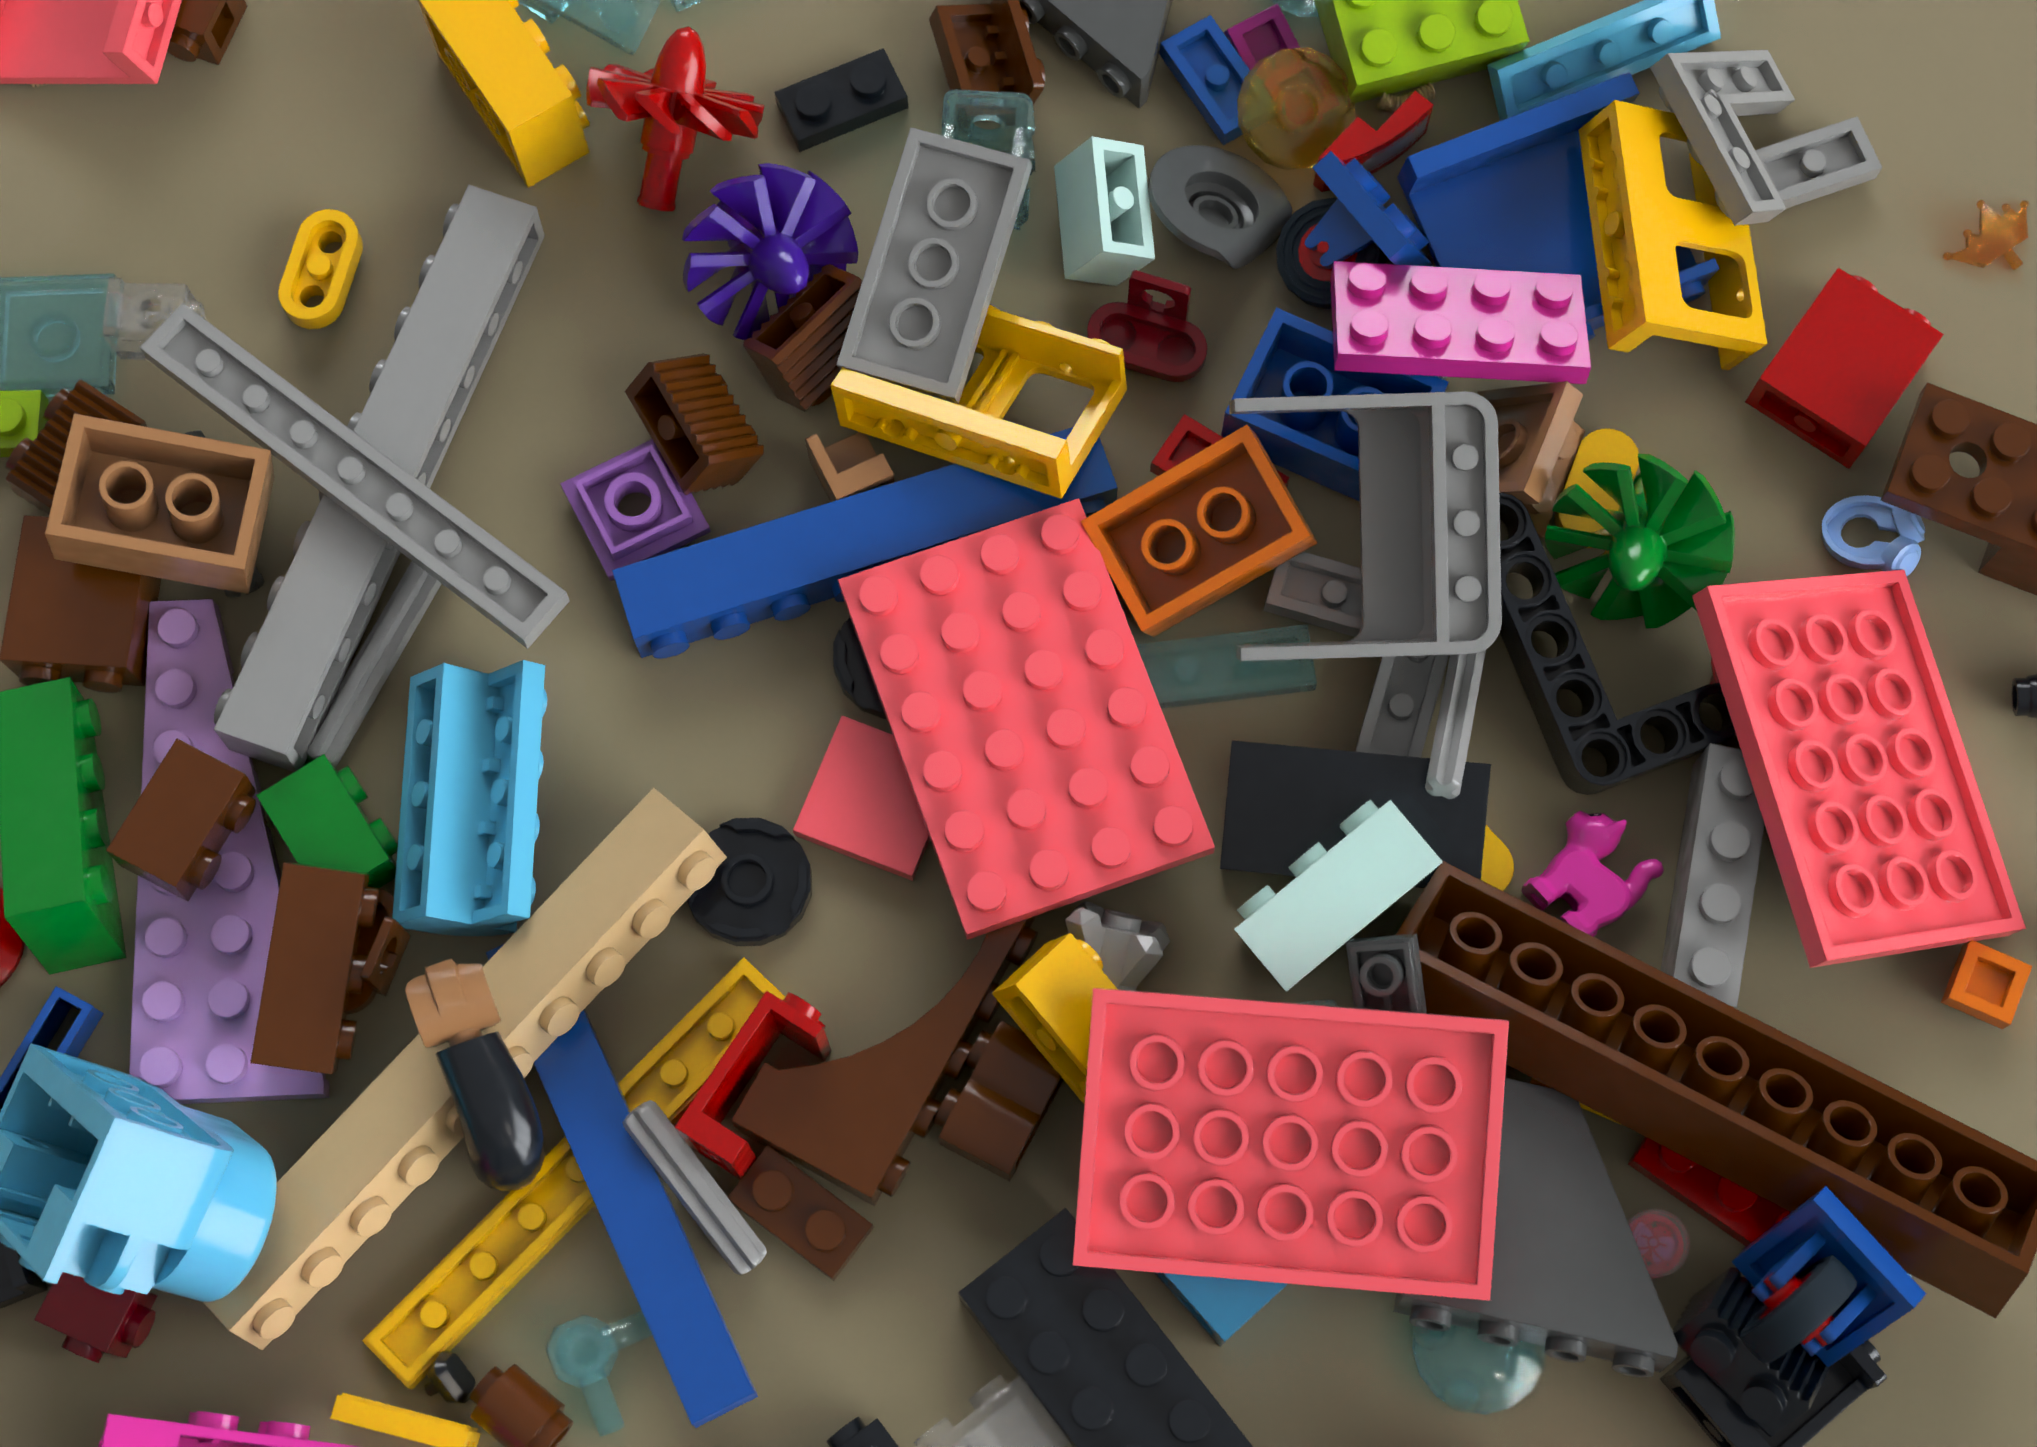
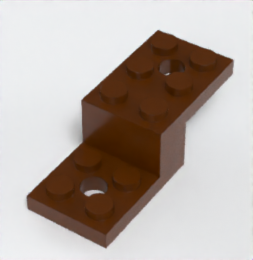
(1992, 506)

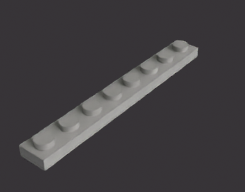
(356, 475)

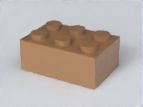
(160, 504)

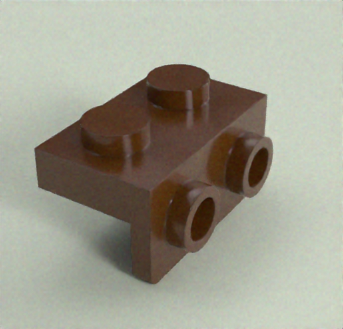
(988, 48)

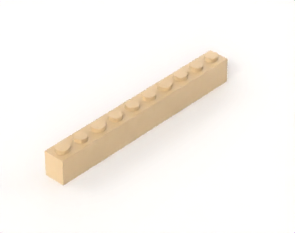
(407, 1115)

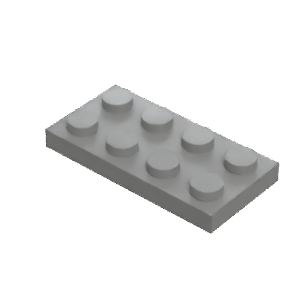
(934, 264)

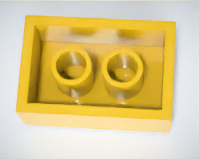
(511, 82)

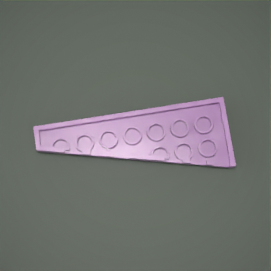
(207, 956)

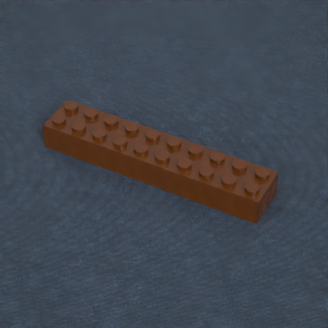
(1729, 1088)

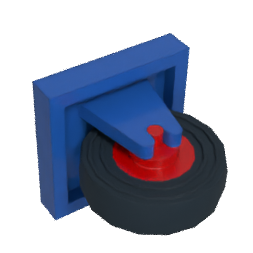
(1344, 230)
(1821, 1283)

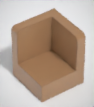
(848, 466)

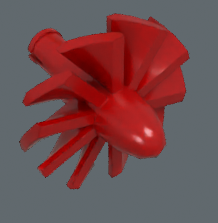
(674, 106)

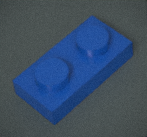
(1208, 73)

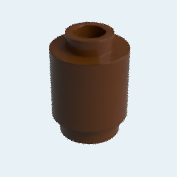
(518, 1410)

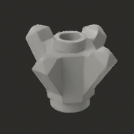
(1121, 940)

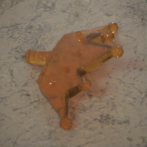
(1995, 237)

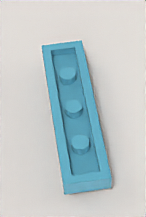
(1600, 51)

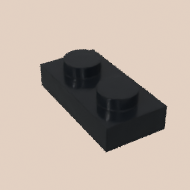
(841, 99)

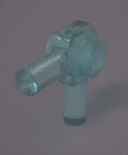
(584, 1356)

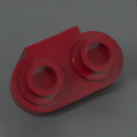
(1153, 334)

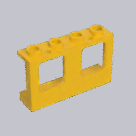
(1637, 235)
(974, 429)

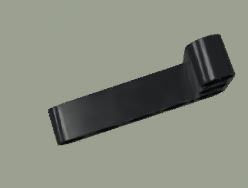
(1574, 670)

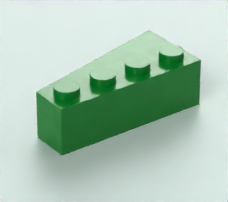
(56, 828)

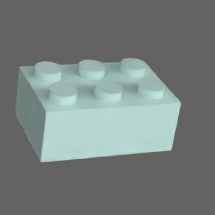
(1335, 892)

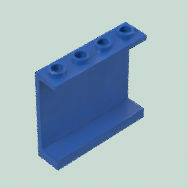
(1520, 197)

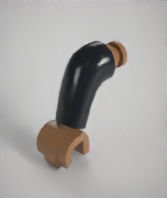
(485, 1083)

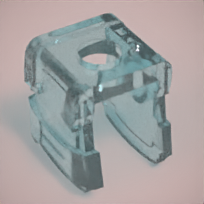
(1014, 136)

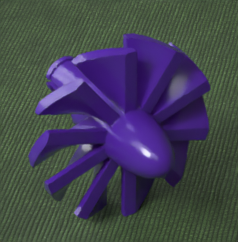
(778, 237)

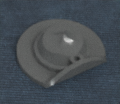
(1218, 202)

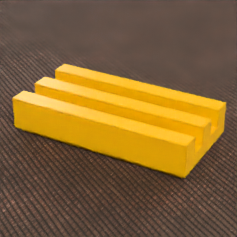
(403, 1422)

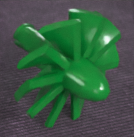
(1657, 546)

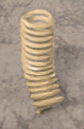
(1392, 102)

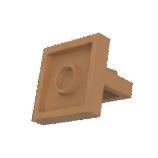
(1536, 443)

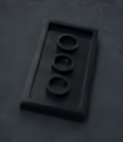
(1297, 796)

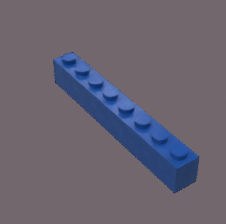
(799, 557)

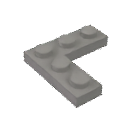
(1707, 97)
(1404, 686)

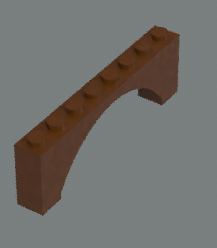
(862, 1110)

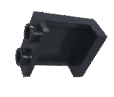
(1731, 1427)

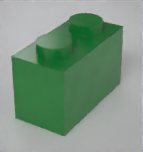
(326, 826)

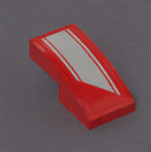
(1390, 141)

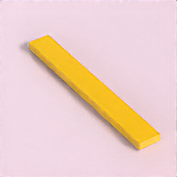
(539, 1215)

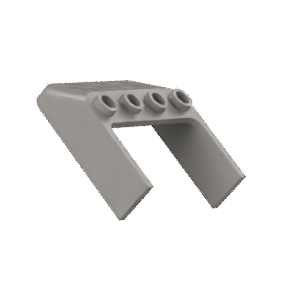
(1422, 524)

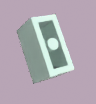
(1104, 211)

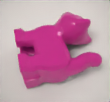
(1586, 884)

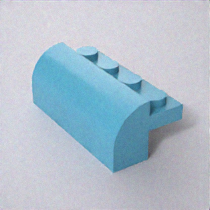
(470, 800)

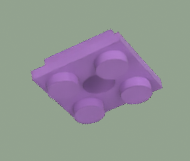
(622, 539)

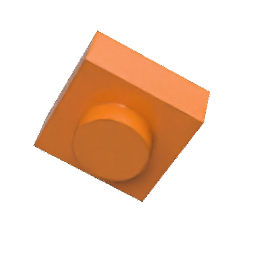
(1986, 984)

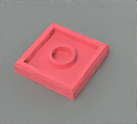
(865, 802)

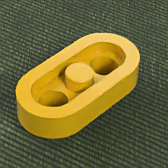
(320, 273)

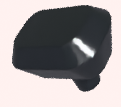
(450, 1378)

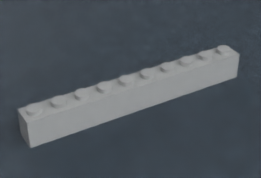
(411, 418)

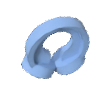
(1899, 554)

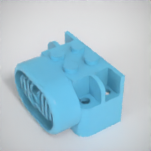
(127, 1183)

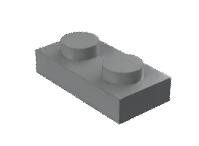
(1820, 162)

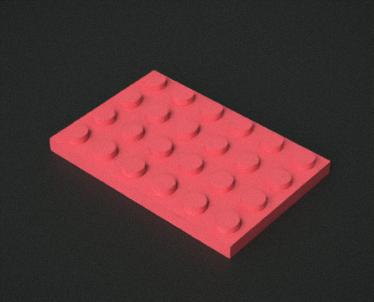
(1025, 718)
(1857, 765)
(1291, 1143)

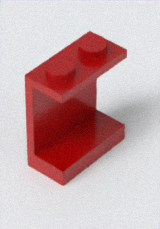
(1844, 367)
(702, 1120)

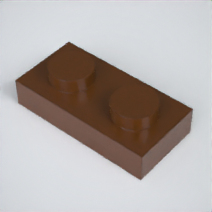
(800, 1212)

